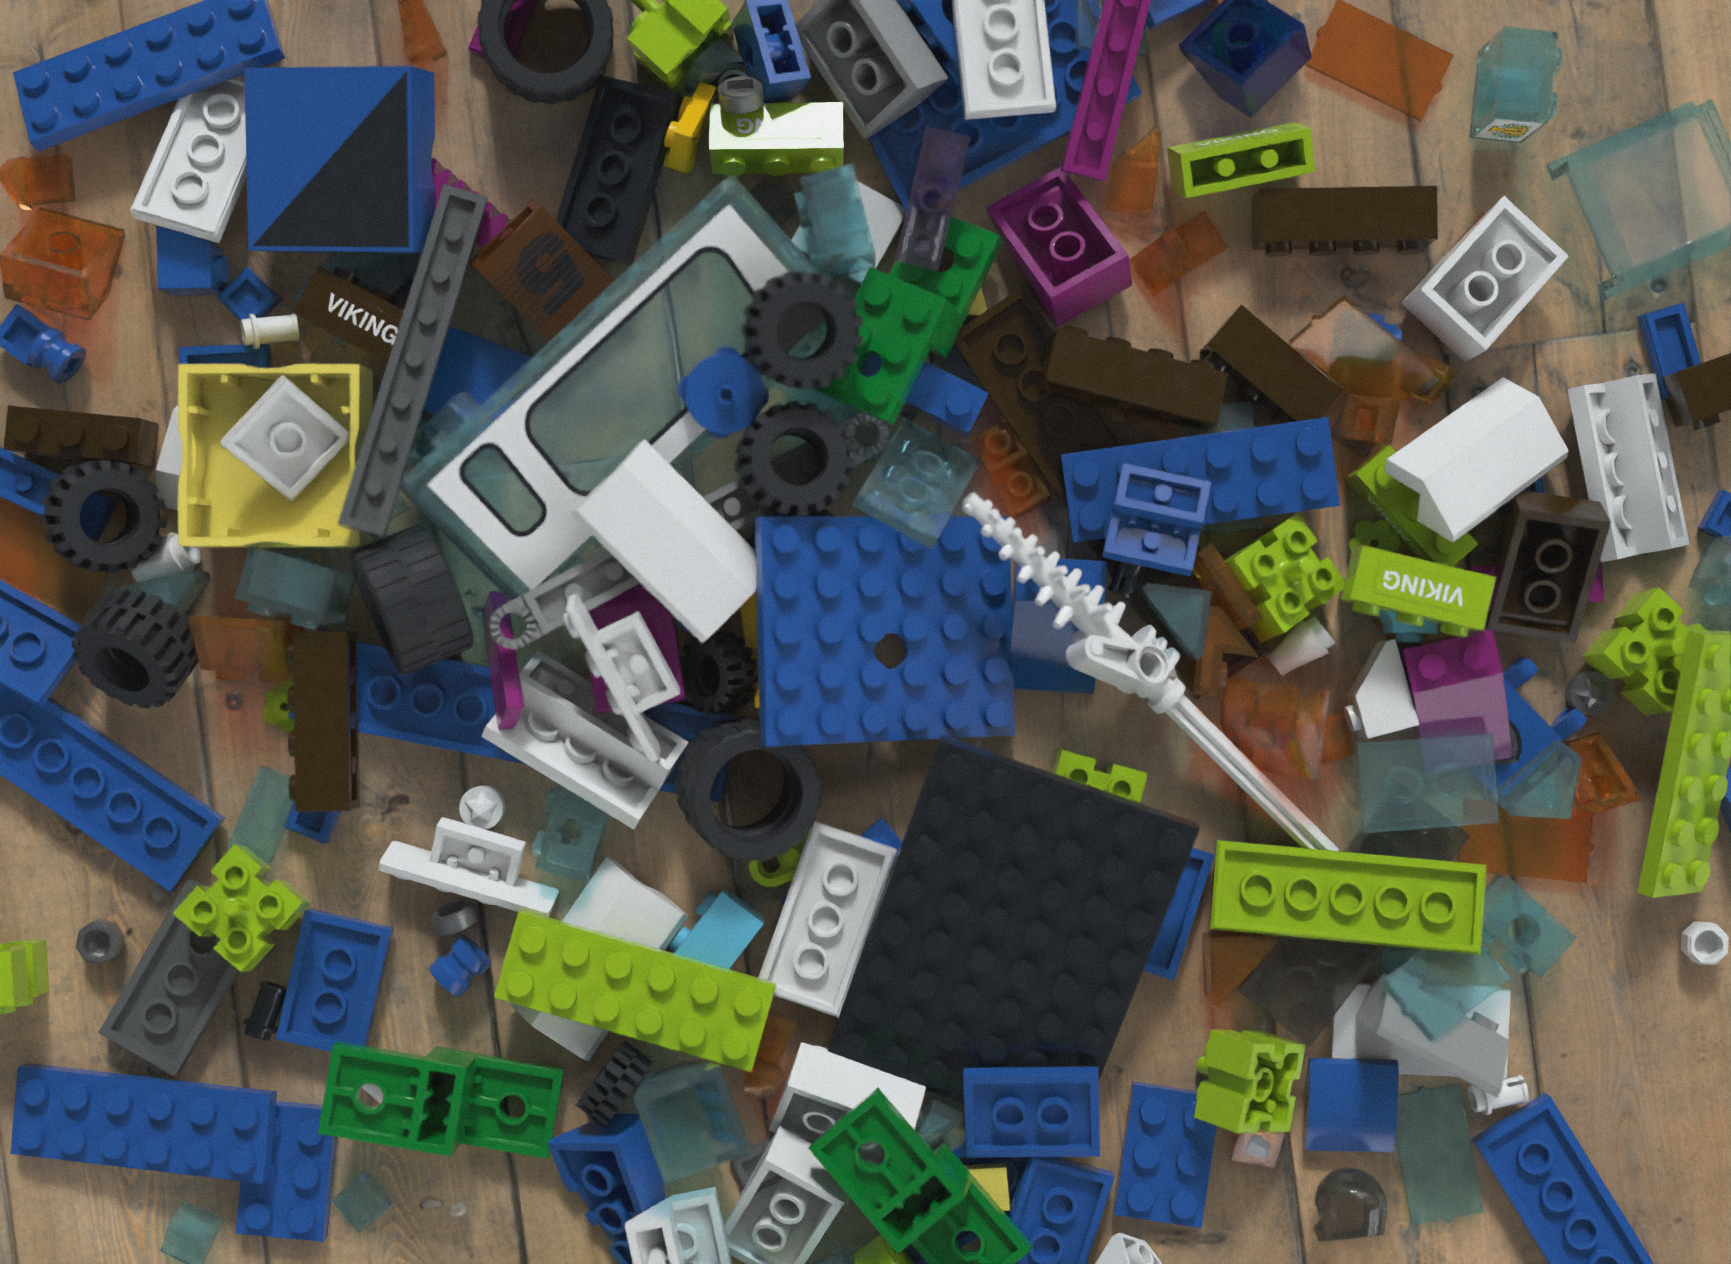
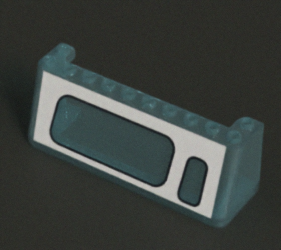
(601, 387)

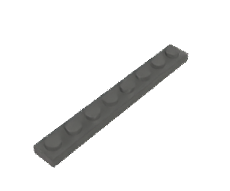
(413, 362)

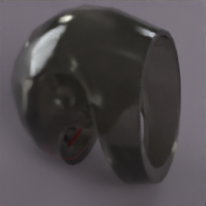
(1350, 1205)

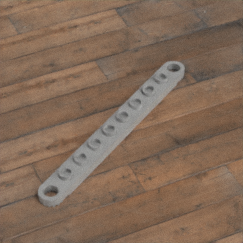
(605, 577)

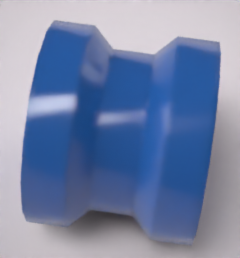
(56, 355)

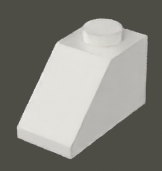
(1380, 695)

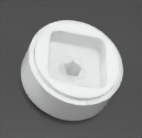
(482, 807)

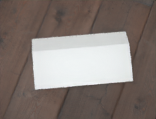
(1478, 458)
(1629, 464)
(671, 540)
(584, 749)
(618, 907)
(680, 1231)

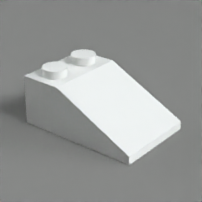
(1485, 280)
(790, 1216)

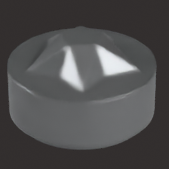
(741, 94)
(1590, 693)
(454, 918)

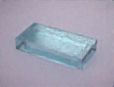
(264, 814)

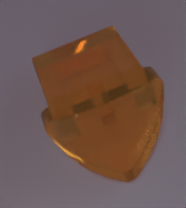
(38, 180)

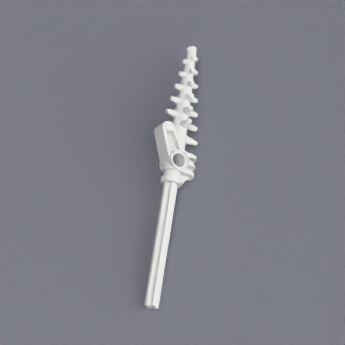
(1134, 664)

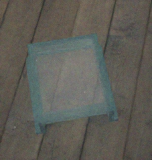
(1655, 194)

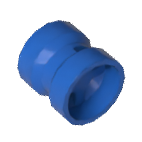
(460, 965)

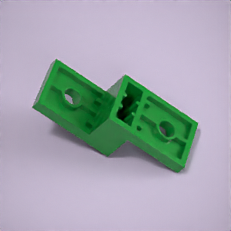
(909, 316)
(440, 1100)
(915, 1191)

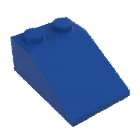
(1039, 648)

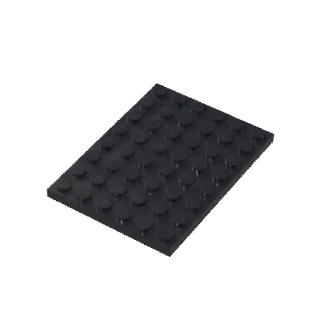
(1009, 923)

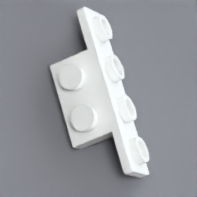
(630, 666)
(471, 865)

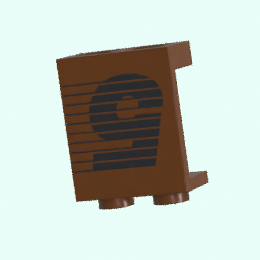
(541, 270)

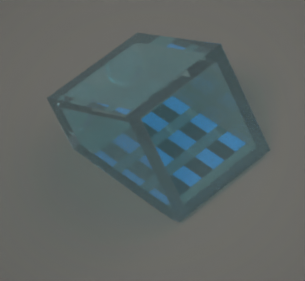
(690, 1118)

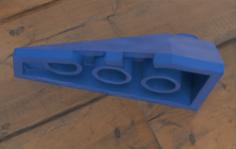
(611, 1173)

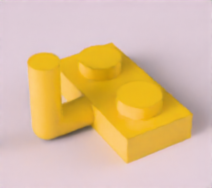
(686, 135)

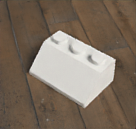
(828, 1086)

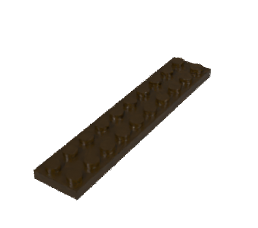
(1006, 357)

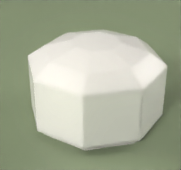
(1704, 943)

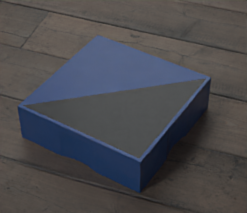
(339, 159)

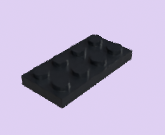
(617, 167)

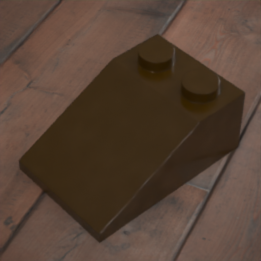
(1546, 565)

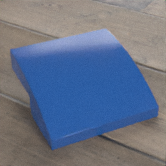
(1156, 519)
(1351, 1105)

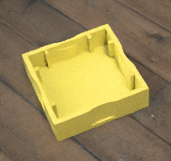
(229, 503)

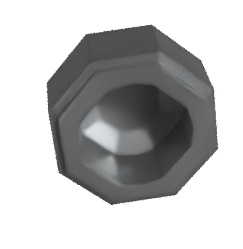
(100, 941)

